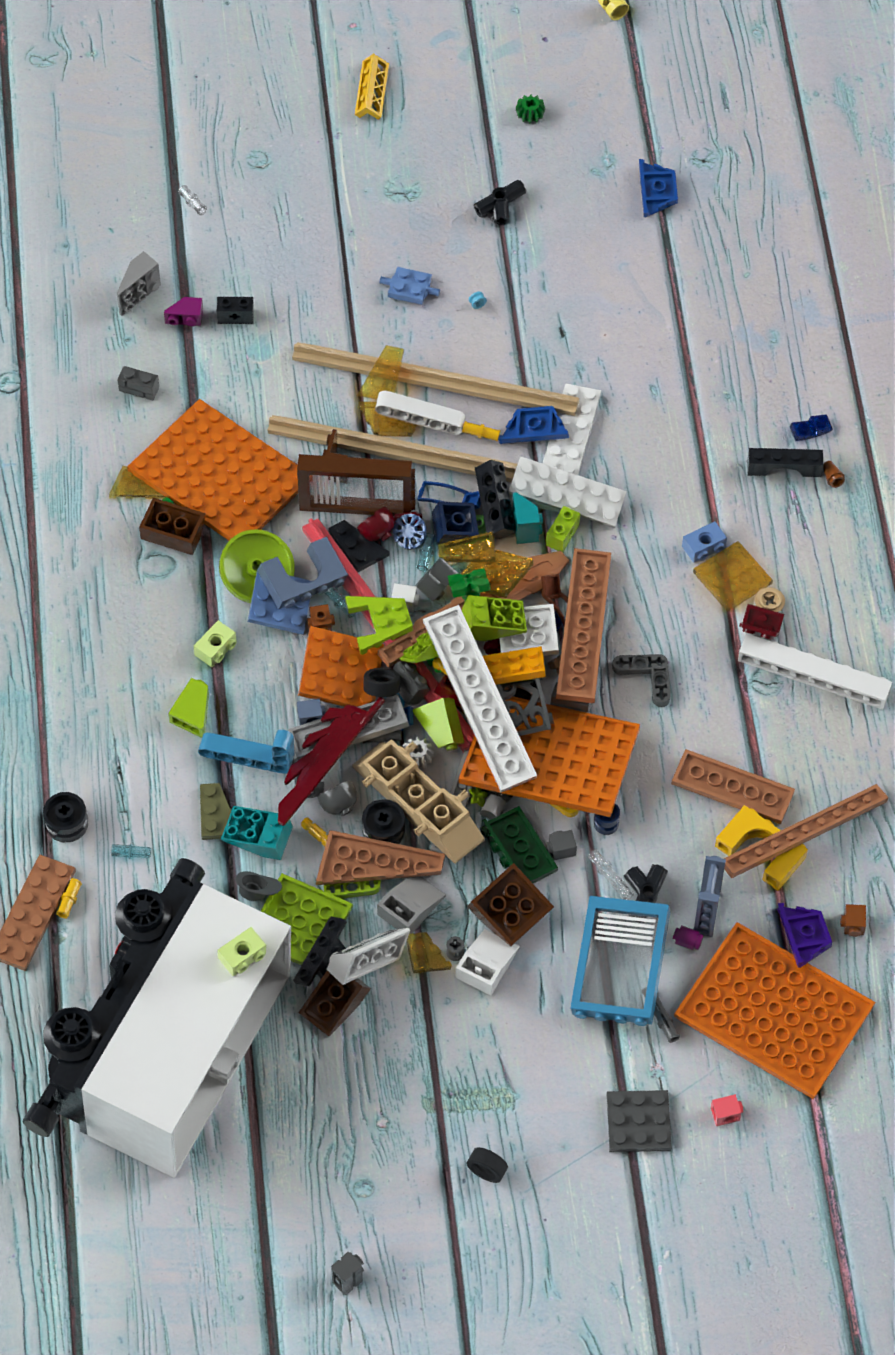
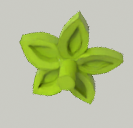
(478, 796)

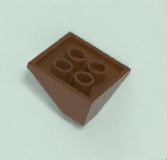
(510, 905)

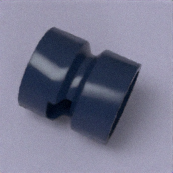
(607, 825)

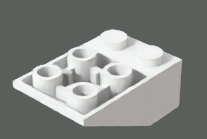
(486, 962)

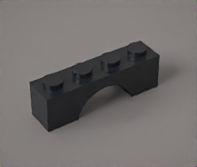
(764, 460)

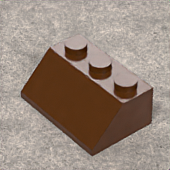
(172, 526)

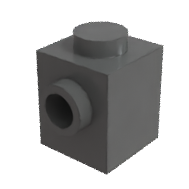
(561, 844)

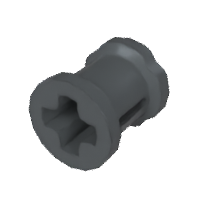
(460, 948)

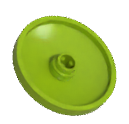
(243, 558)

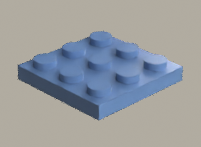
(265, 612)

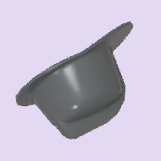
(256, 886)

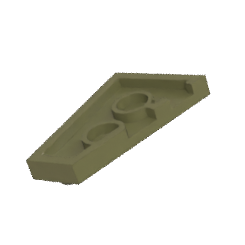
(214, 811)

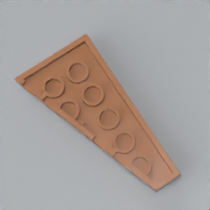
(366, 859)

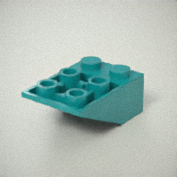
(257, 832)

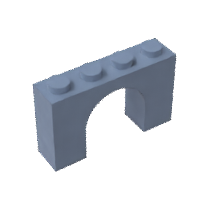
(287, 591)

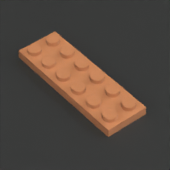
(732, 786)
(33, 911)

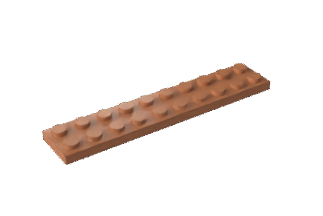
(583, 626)

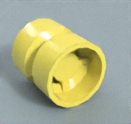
(615, 8)

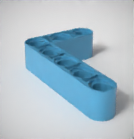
(251, 754)

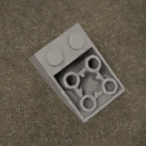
(138, 282)
(409, 903)

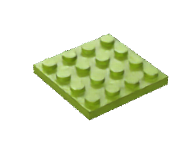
(305, 911)

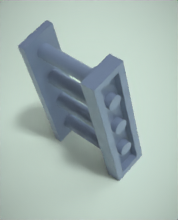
(709, 895)

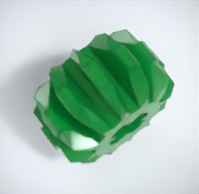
(530, 108)

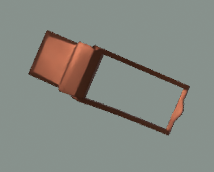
(552, 590)

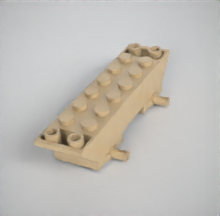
(424, 804)

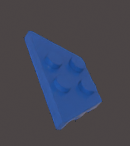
(657, 188)
(534, 425)

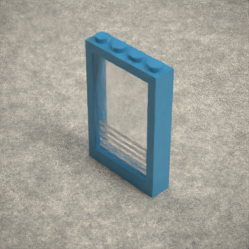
(620, 960)

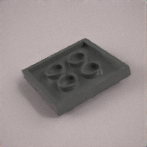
(638, 1121)

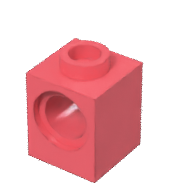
(726, 1110)

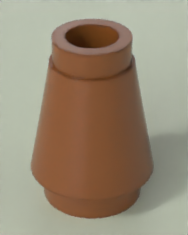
(833, 475)

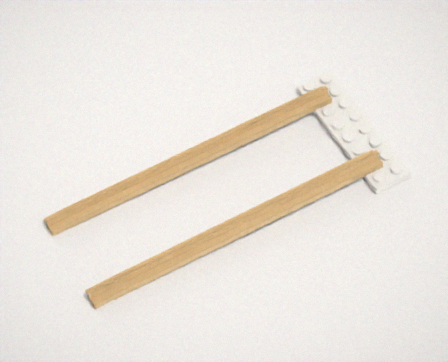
(574, 407)

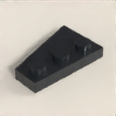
(356, 548)

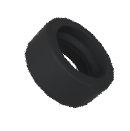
(381, 682)
(487, 1165)

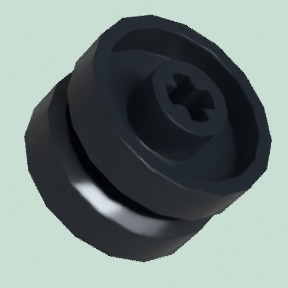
(65, 817)
(384, 821)

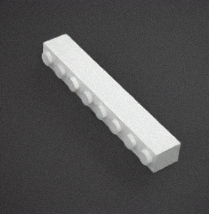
(815, 671)

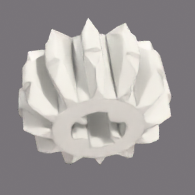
(423, 754)

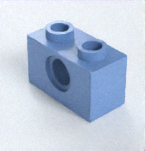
(710, 534)

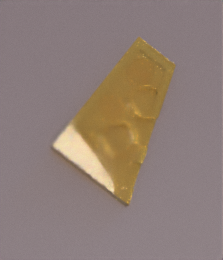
(384, 373)

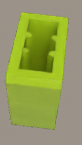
(191, 708)
(441, 723)

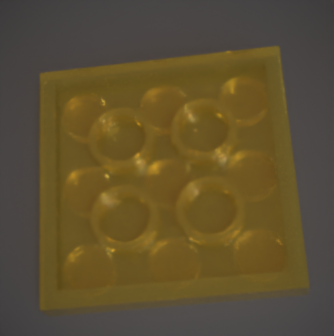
(503, 573)
(732, 576)

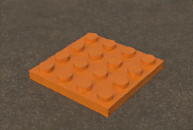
(336, 669)

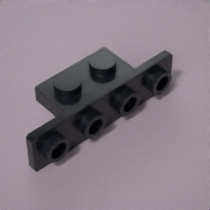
(319, 955)

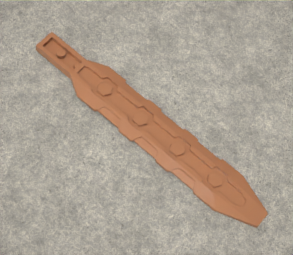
(530, 584)

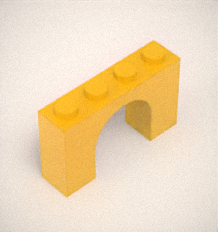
(749, 825)

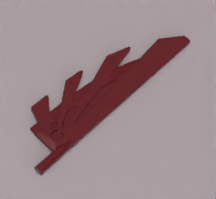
(330, 747)

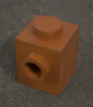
(854, 920)

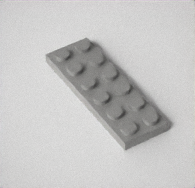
(386, 720)

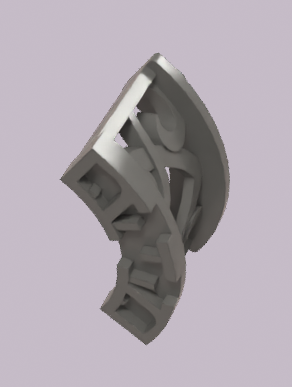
(531, 709)

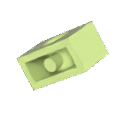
(217, 634)
(246, 941)

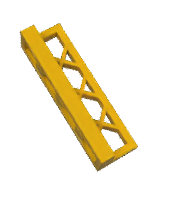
(368, 84)

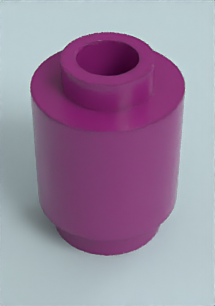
(688, 938)

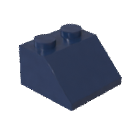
(454, 521)

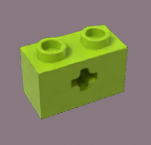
(563, 529)

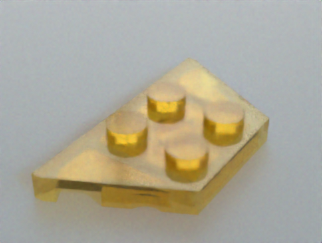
(384, 425)

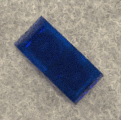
(814, 427)

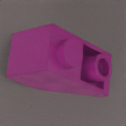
(185, 312)

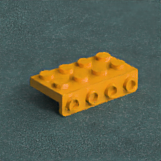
(516, 665)

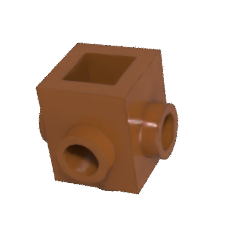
(321, 617)

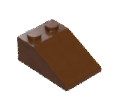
(333, 1002)

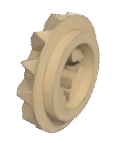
(768, 594)

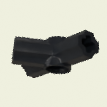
(500, 206)
(643, 884)

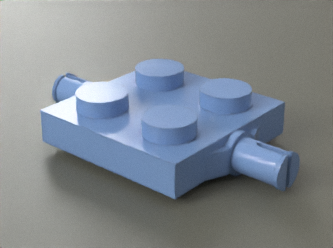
(409, 285)

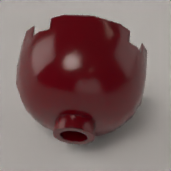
(377, 526)

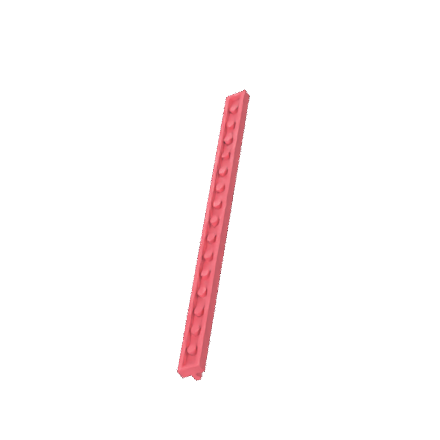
(357, 587)

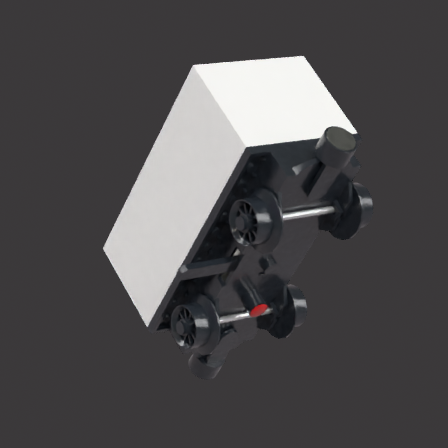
(168, 1025)

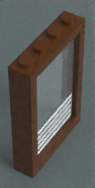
(355, 485)

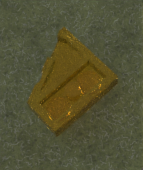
(425, 955)

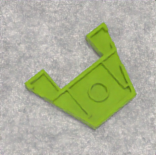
(388, 617)

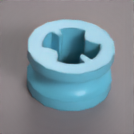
(477, 300)

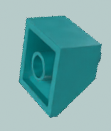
(527, 520)

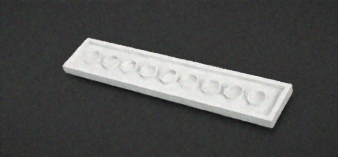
(480, 698)

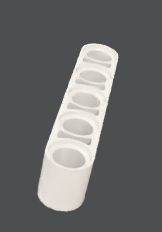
(420, 412)

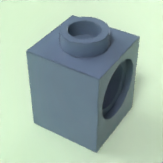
(309, 711)

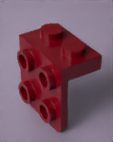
(762, 621)

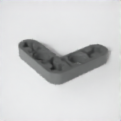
(654, 670)

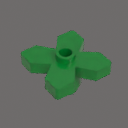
(469, 584)

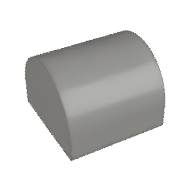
(493, 806)

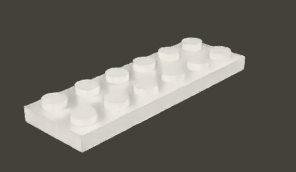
(562, 488)

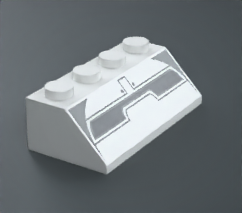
(368, 955)

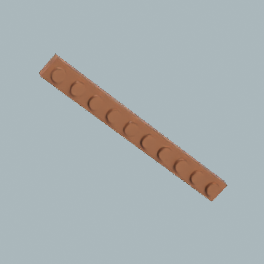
(804, 830)

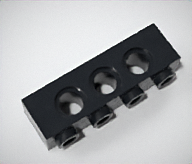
(495, 499)

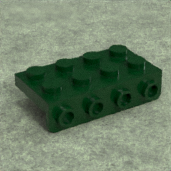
(519, 844)

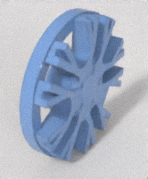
(409, 531)

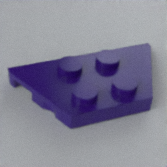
(805, 932)

